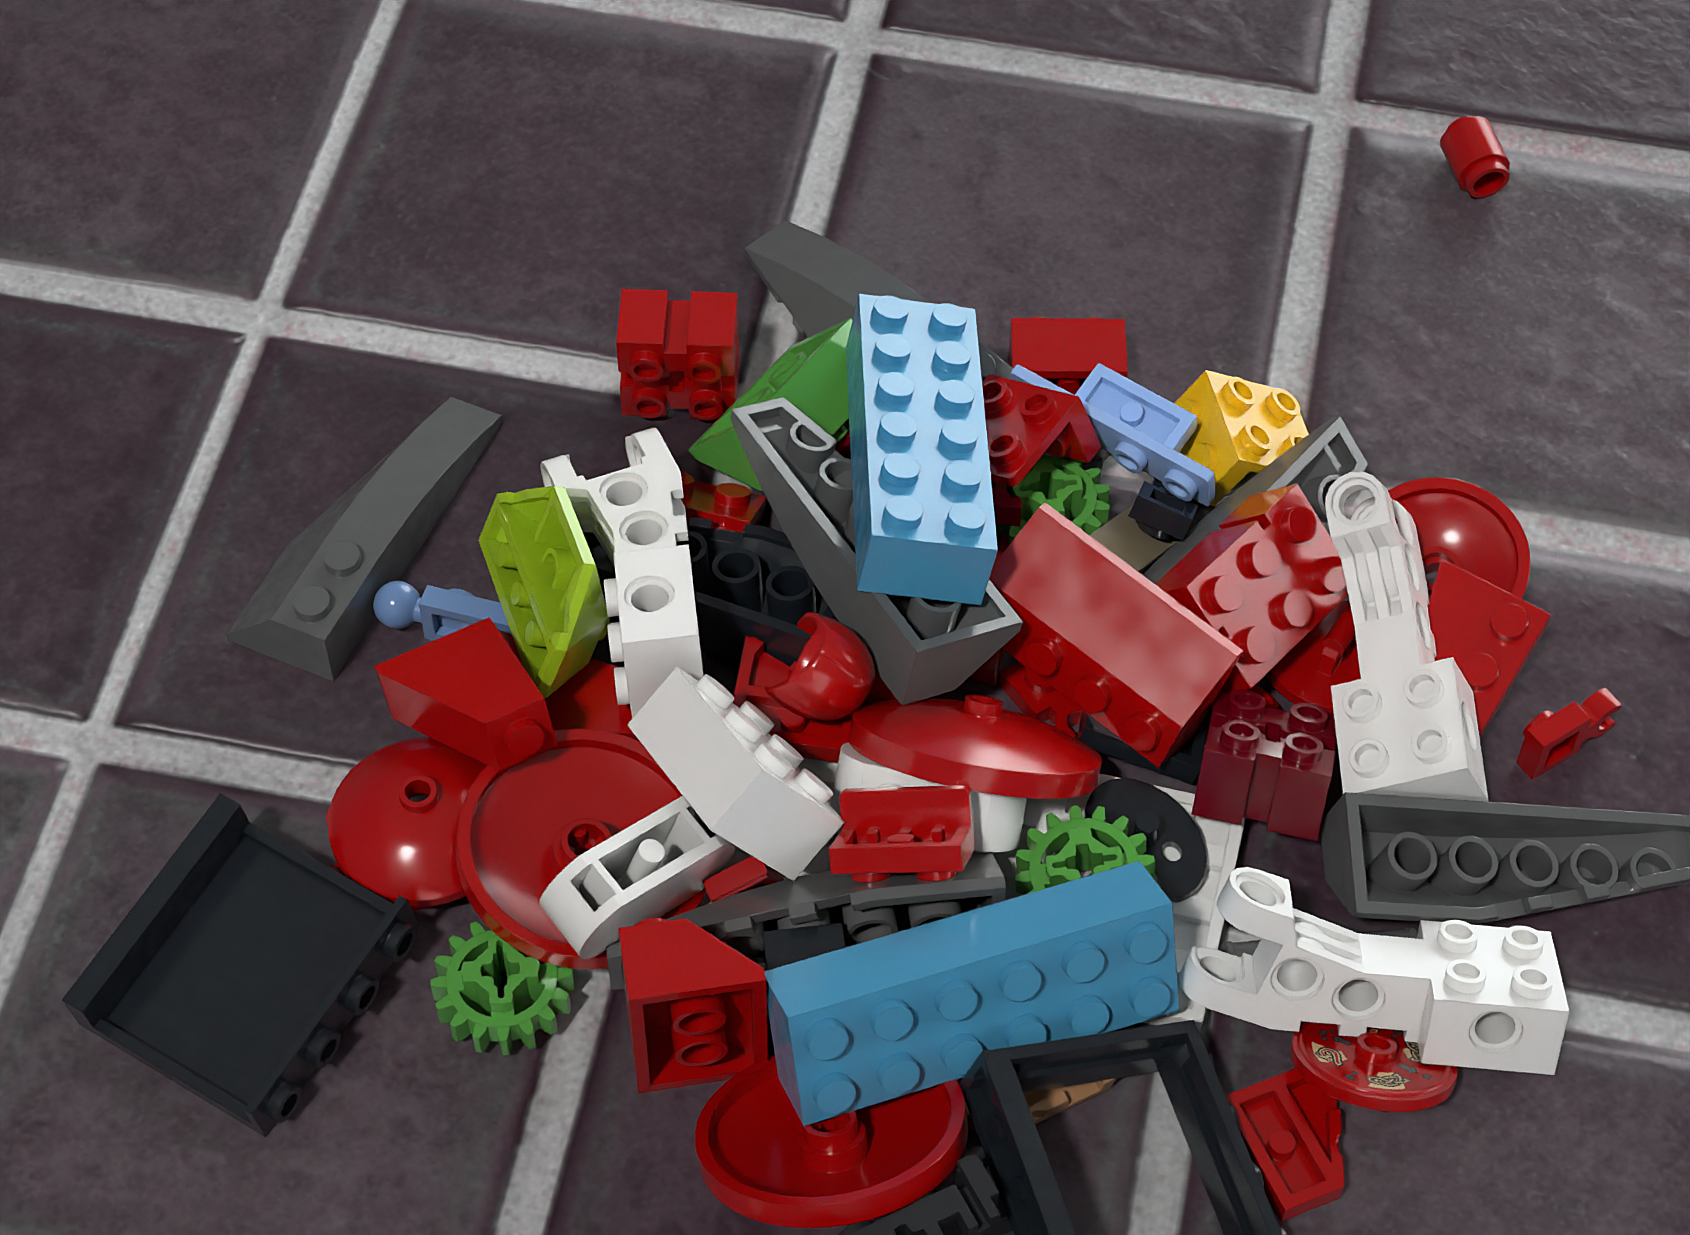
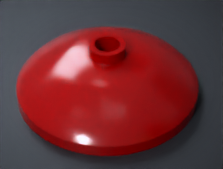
(1468, 530)
(397, 842)

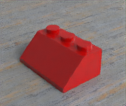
(690, 1005)

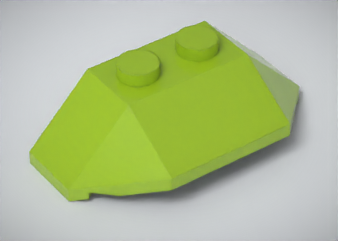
(545, 583)

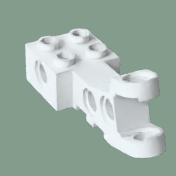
(638, 526)
(1408, 717)
(1456, 990)

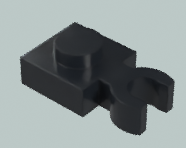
(1162, 512)

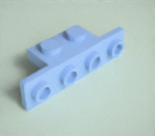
(1139, 430)

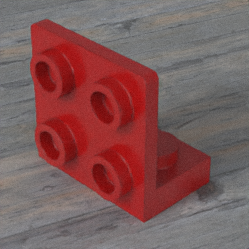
(1031, 420)

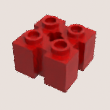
(677, 353)

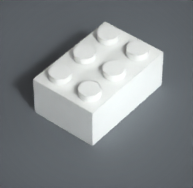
(737, 772)

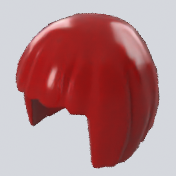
(830, 674)

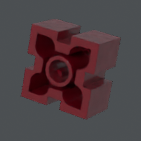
(1266, 764)

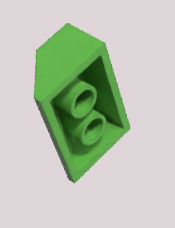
(809, 377)

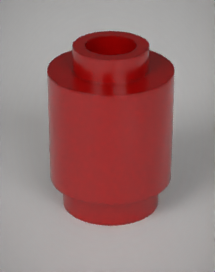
(1475, 156)

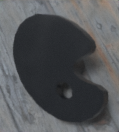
(1163, 824)

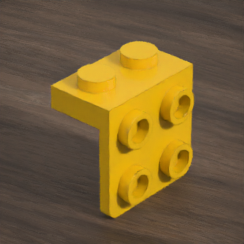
(1239, 427)

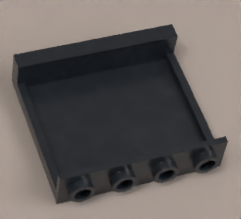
(241, 967)

